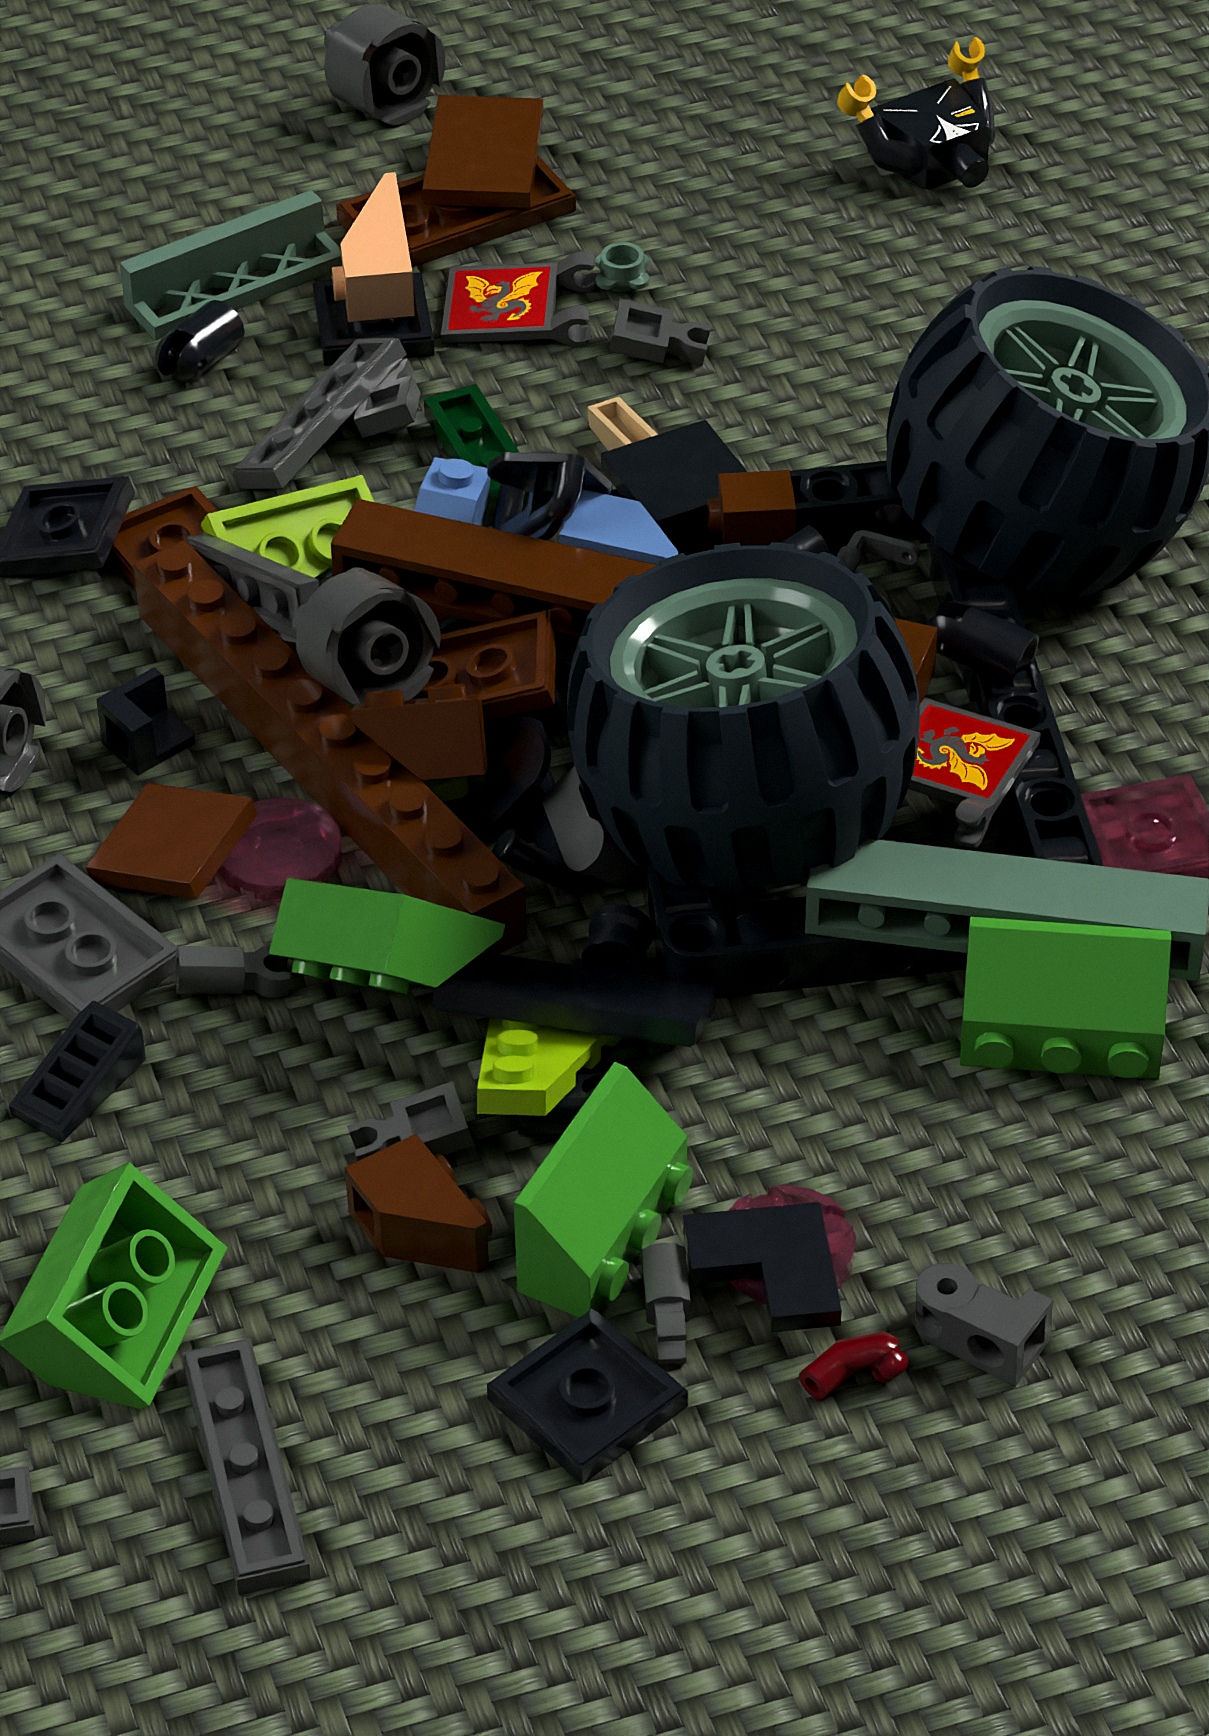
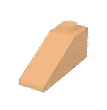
(376, 259)

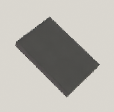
(78, 941)

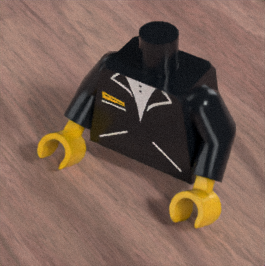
(931, 132)

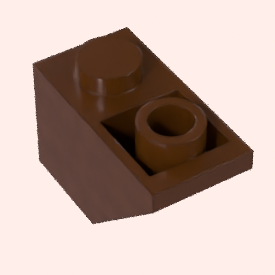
(428, 735)
(415, 1209)

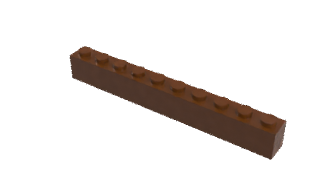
(505, 575)
(314, 740)

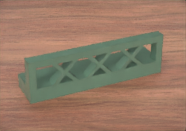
(224, 258)

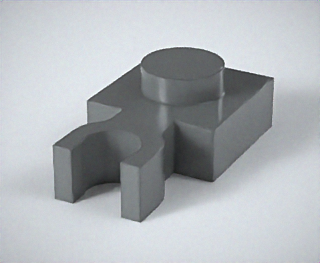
(649, 334)
(391, 403)
(431, 1114)

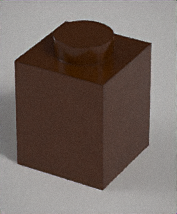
(753, 508)

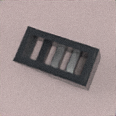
(94, 1034)

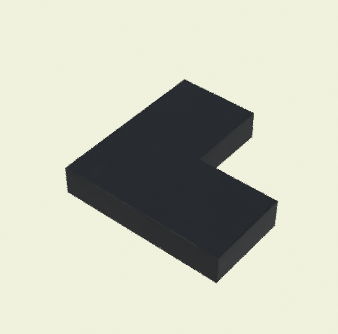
(774, 1243)

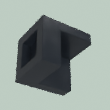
(140, 725)

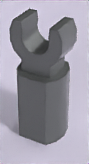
(230, 971)
(667, 1299)

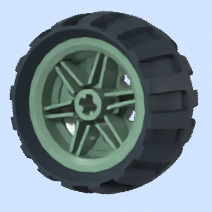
(1049, 431)
(743, 715)

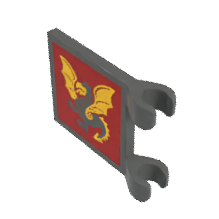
(517, 302)
(969, 763)

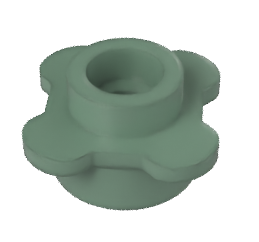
(622, 267)

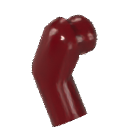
(849, 1356)

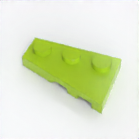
(293, 526)
(533, 1066)

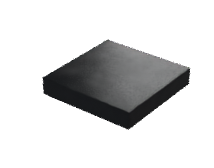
(338, 334)
(672, 473)
(64, 526)
(587, 1396)

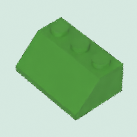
(375, 936)
(1065, 997)
(599, 1196)
(114, 1291)

